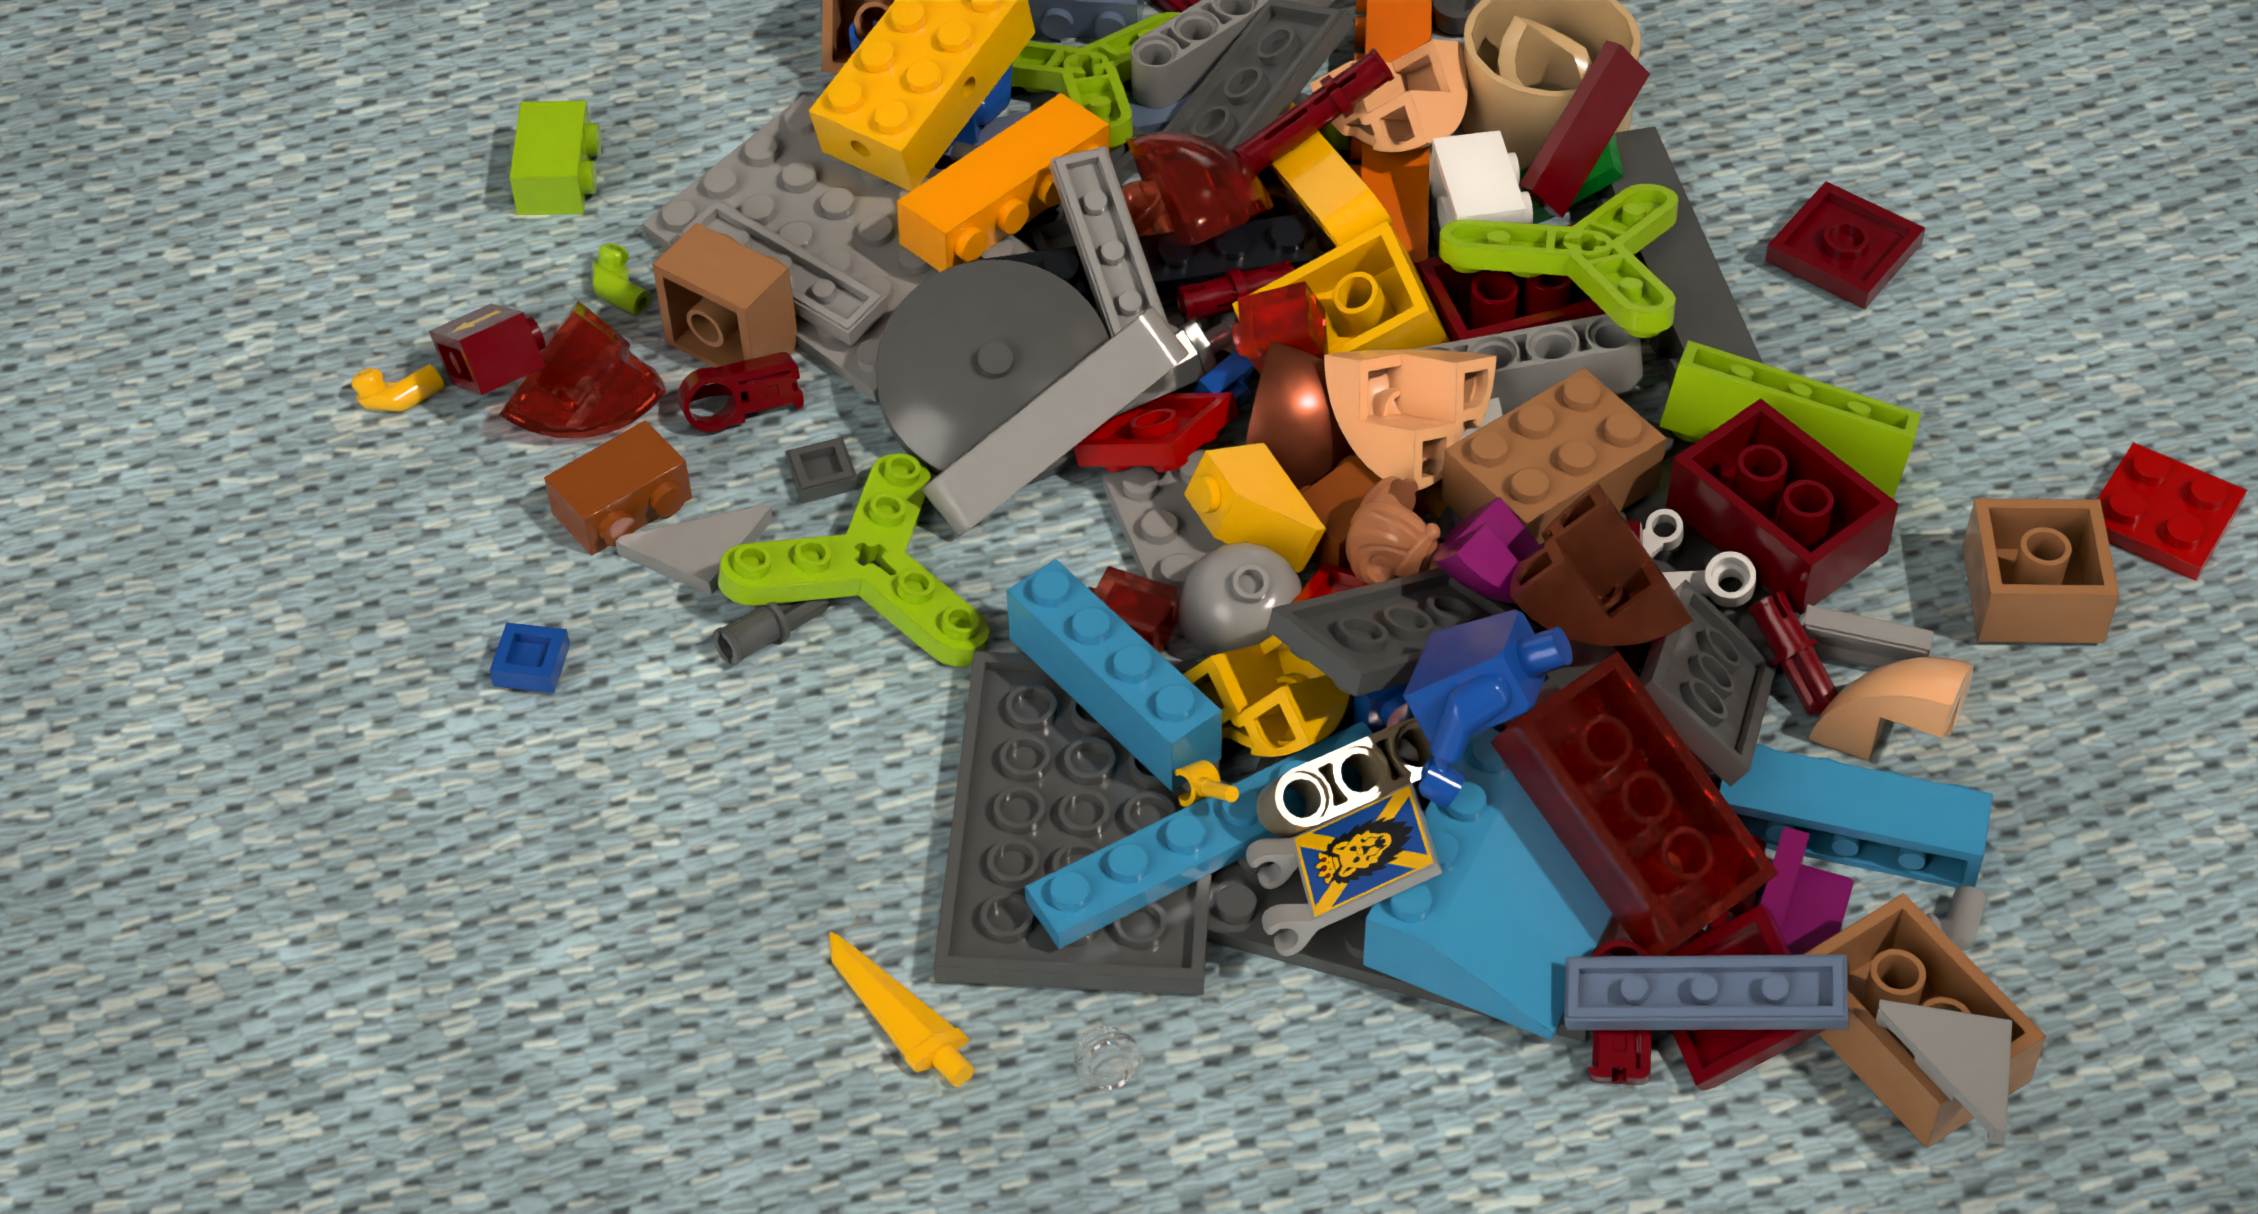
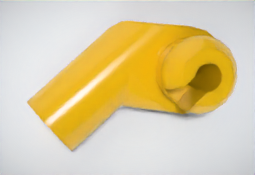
(396, 396)

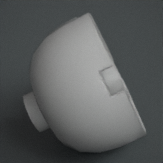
(1233, 595)

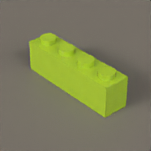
(1854, 427)

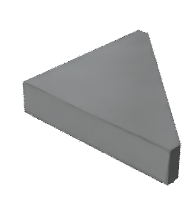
(694, 548)
(1960, 1054)

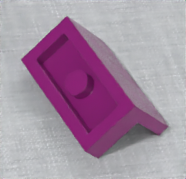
(1804, 899)

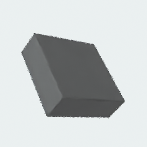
(822, 470)

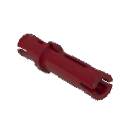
(1316, 111)

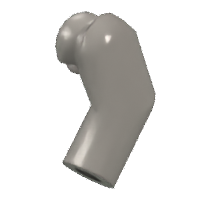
(1962, 917)

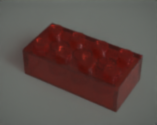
(1633, 807)

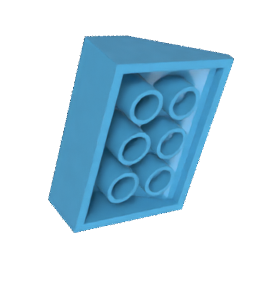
(1499, 913)

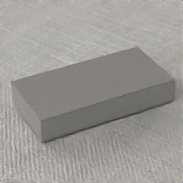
(1864, 639)

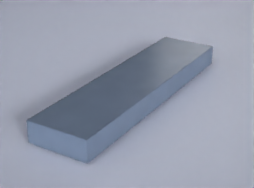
(1706, 992)

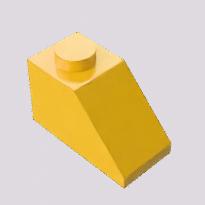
(1251, 499)

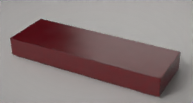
(1584, 129)

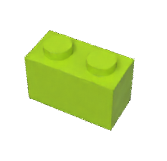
(553, 158)

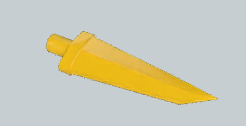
(912, 1025)

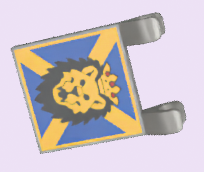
(1346, 865)

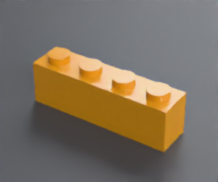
(996, 185)

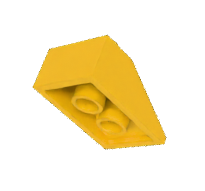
(1370, 295)

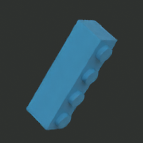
(1113, 673)
(1865, 816)

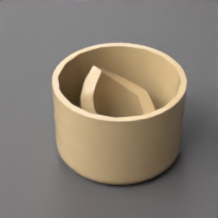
(1530, 60)

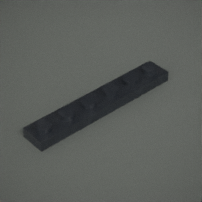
(1171, 265)

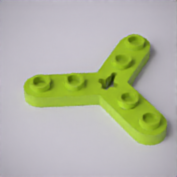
(1108, 60)
(1591, 253)
(830, 567)

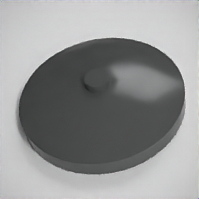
(977, 351)

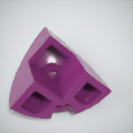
(1486, 550)

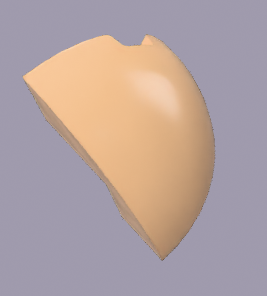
(1414, 107)
(1408, 406)
(1911, 692)

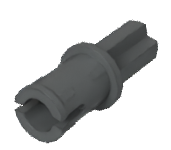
(763, 627)

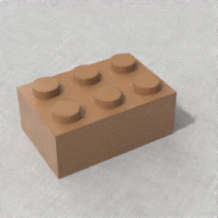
(1555, 452)
(1909, 960)

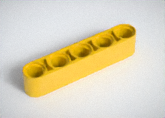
(1329, 190)

